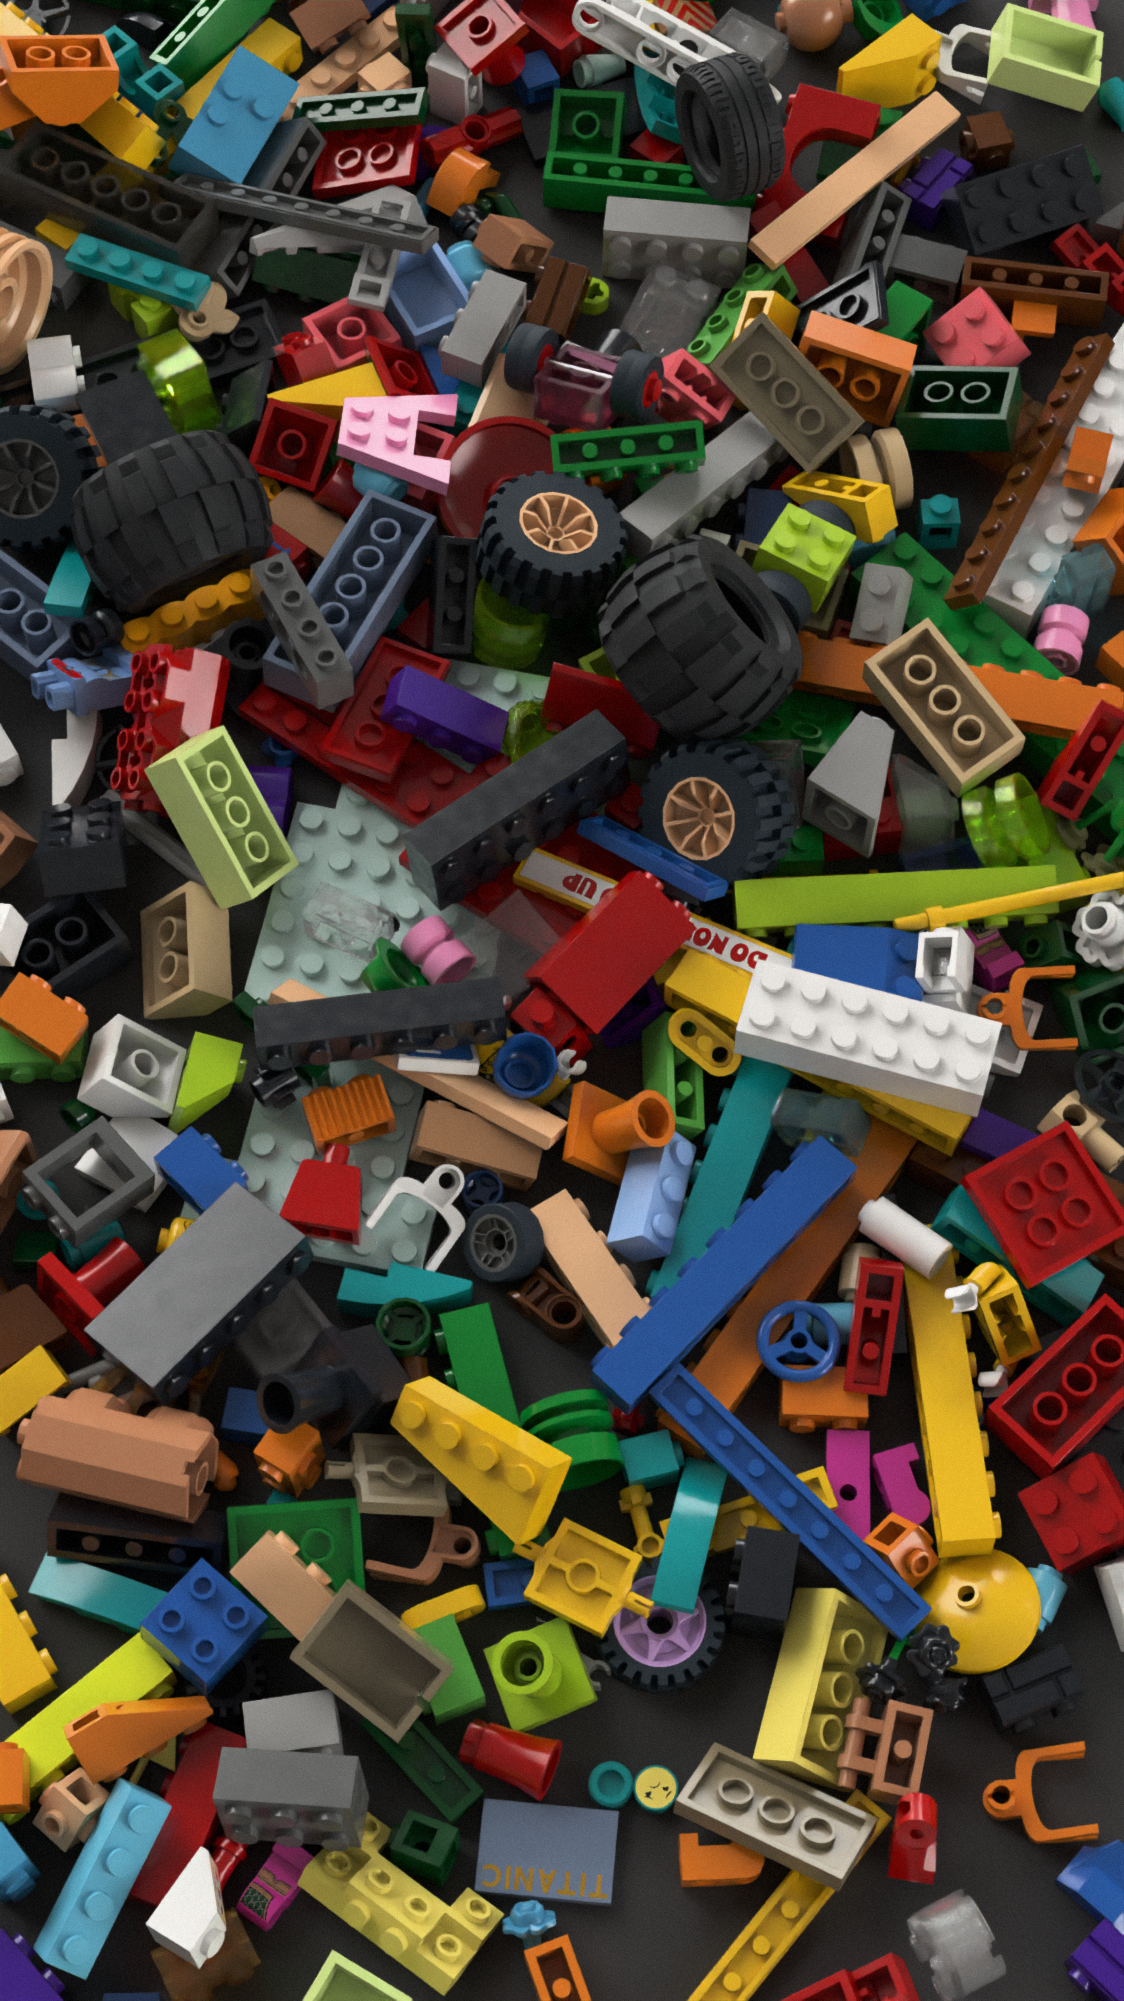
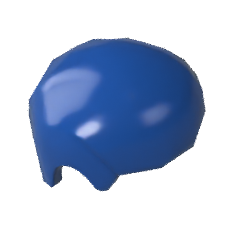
(524, 1065)

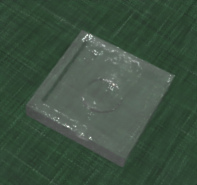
(511, 942)

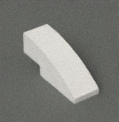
(75, 758)

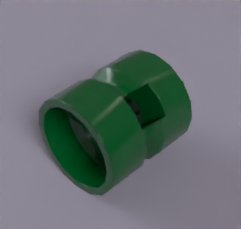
(407, 1323)

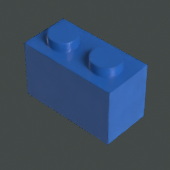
(197, 1169)

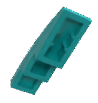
(656, 102)
(70, 586)
(95, 1592)

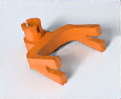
(1011, 1009)
(1021, 1800)

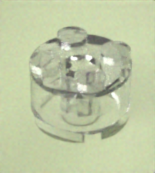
(956, 1944)

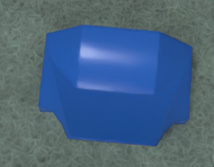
(1097, 1882)

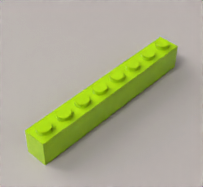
(878, 898)

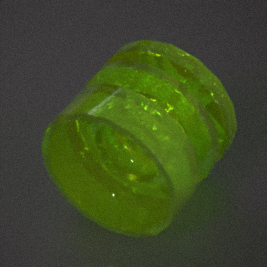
(504, 634)

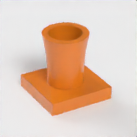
(608, 1127)

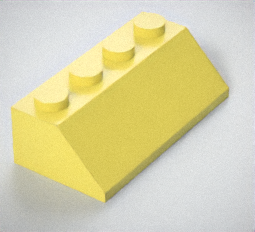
(817, 1684)

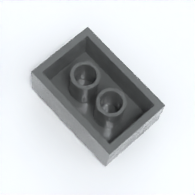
(291, 1798)

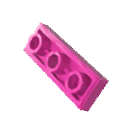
(850, 1472)

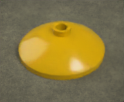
(998, 1619)

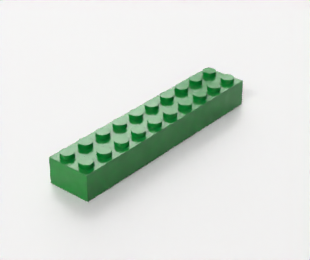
(984, 638)

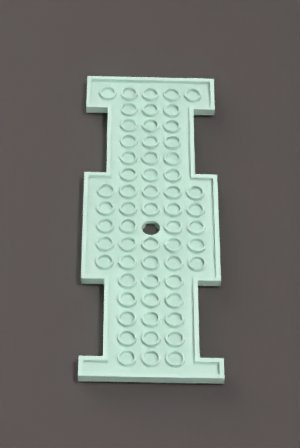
(359, 853)

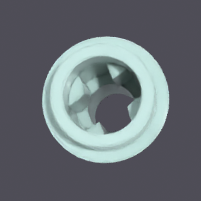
(597, 69)

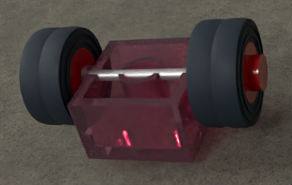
(581, 384)

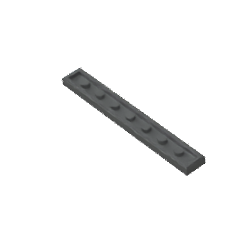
(313, 214)

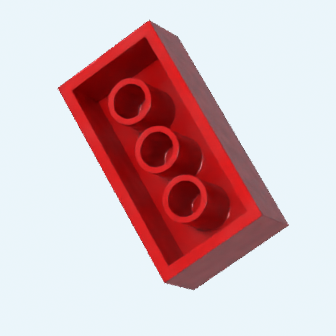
(1064, 1392)

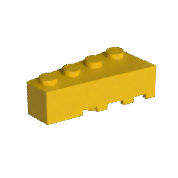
(484, 1456)

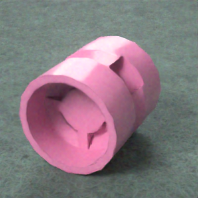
(1061, 635)
(435, 949)

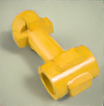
(636, 1500)

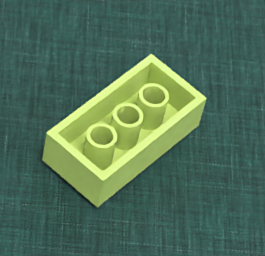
(221, 817)

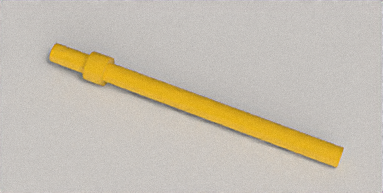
(936, 917)

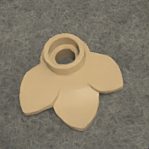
(210, 315)

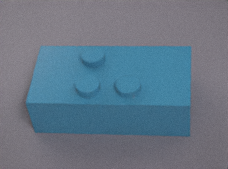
(234, 119)

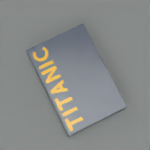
(546, 1852)

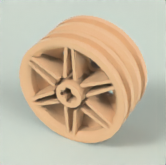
(24, 294)

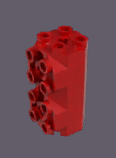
(170, 702)

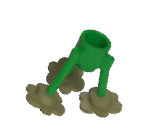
(1074, 833)

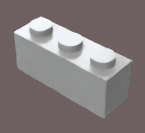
(482, 327)

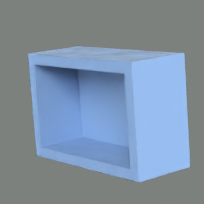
(425, 298)

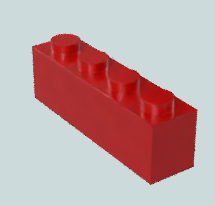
(192, 1816)

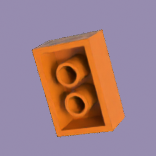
(859, 364)

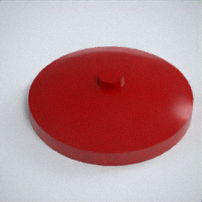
(484, 460)

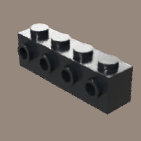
(133, 1538)

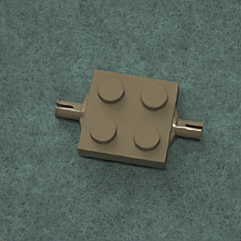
(391, 1477)

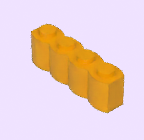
(196, 617)

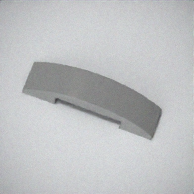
(378, 263)

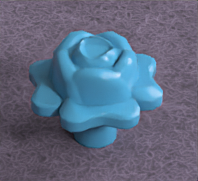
(529, 1922)

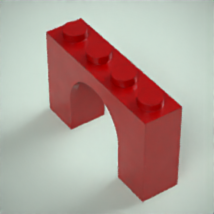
(817, 117)

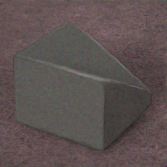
(1109, 227)

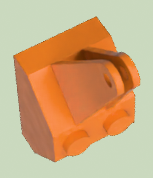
(54, 78)

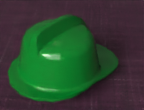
(875, 17)
(391, 969)

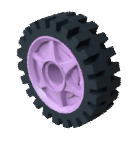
(666, 1659)

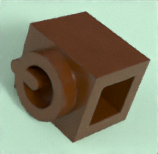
(986, 141)

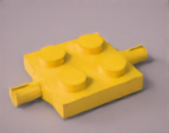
(583, 1578)

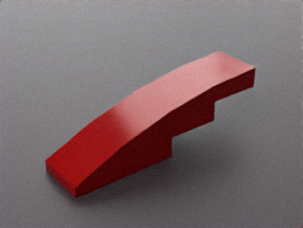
(1080, 251)

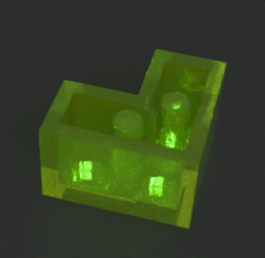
(180, 381)

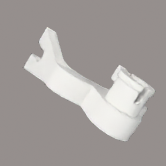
(956, 80)
(436, 1197)

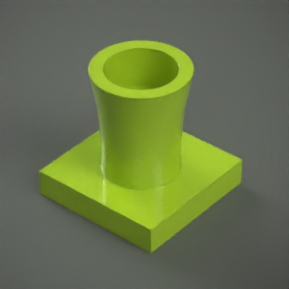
(556, 1686)

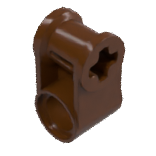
(542, 1300)

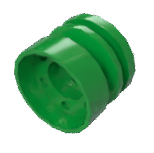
(577, 1426)

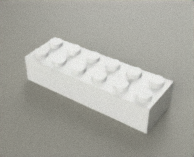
(867, 1037)

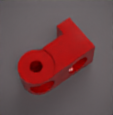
(913, 1839)

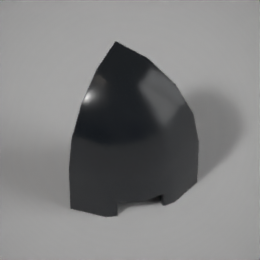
(145, 29)

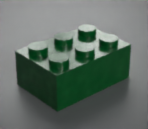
(960, 408)

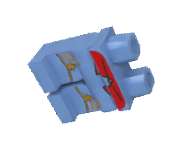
(85, 683)

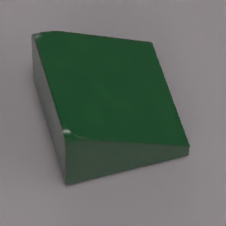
(31, 1247)

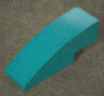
(367, 1293)

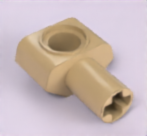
(1097, 1142)

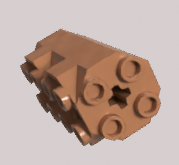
(108, 1455)

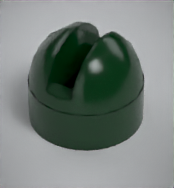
(77, 1114)

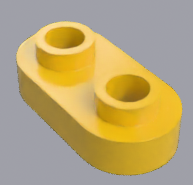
(703, 1041)

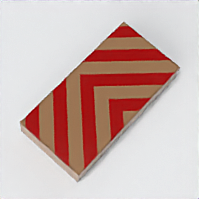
(694, 13)

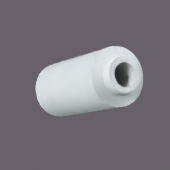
(904, 1236)

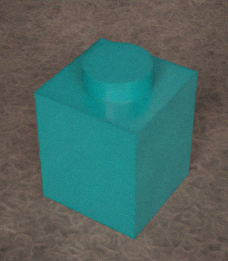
(651, 1460)

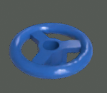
(793, 1355)

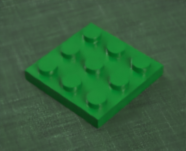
(808, 717)
(322, 1529)

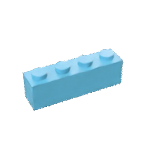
(102, 1878)

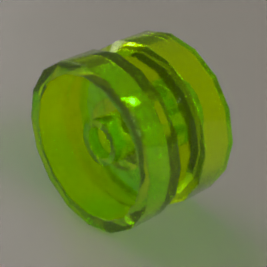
(1006, 822)

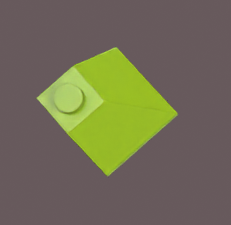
(206, 1078)

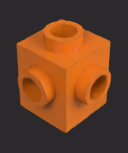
(904, 1548)

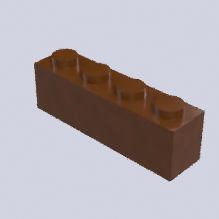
(1076, 292)

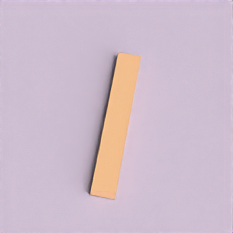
(853, 180)
(465, 1090)

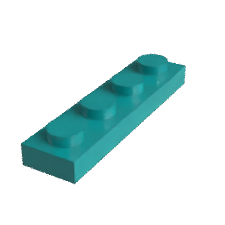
(137, 272)

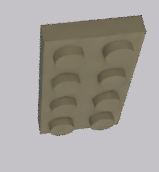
(786, 393)
(776, 1816)

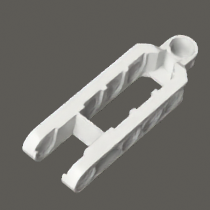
(625, 29)

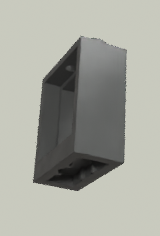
(117, 1154)

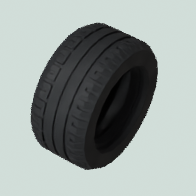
(730, 126)

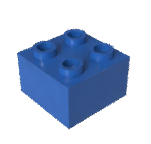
(204, 1626)

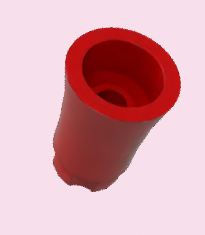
(337, 490)
(512, 1756)

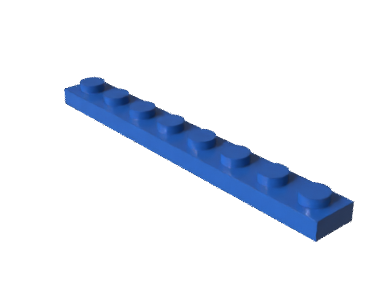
(790, 1502)

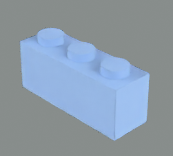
(651, 1200)

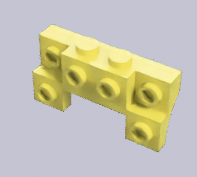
(398, 1911)

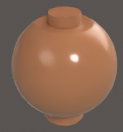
(813, 23)

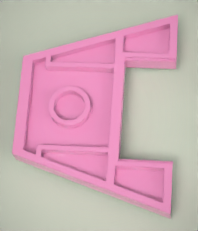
(383, 435)

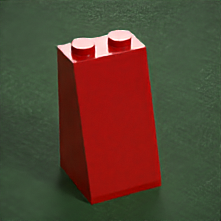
(612, 951)

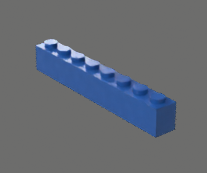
(722, 1274)

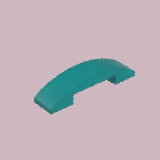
(689, 1536)

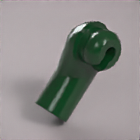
(497, 204)

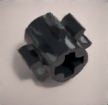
(274, 1087)

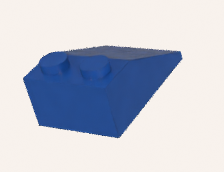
(861, 956)

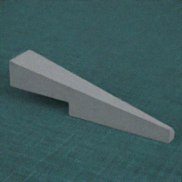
(291, 237)

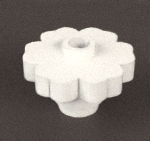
(1101, 930)

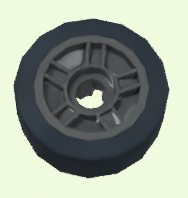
(501, 1258)

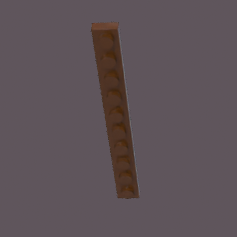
(1028, 472)

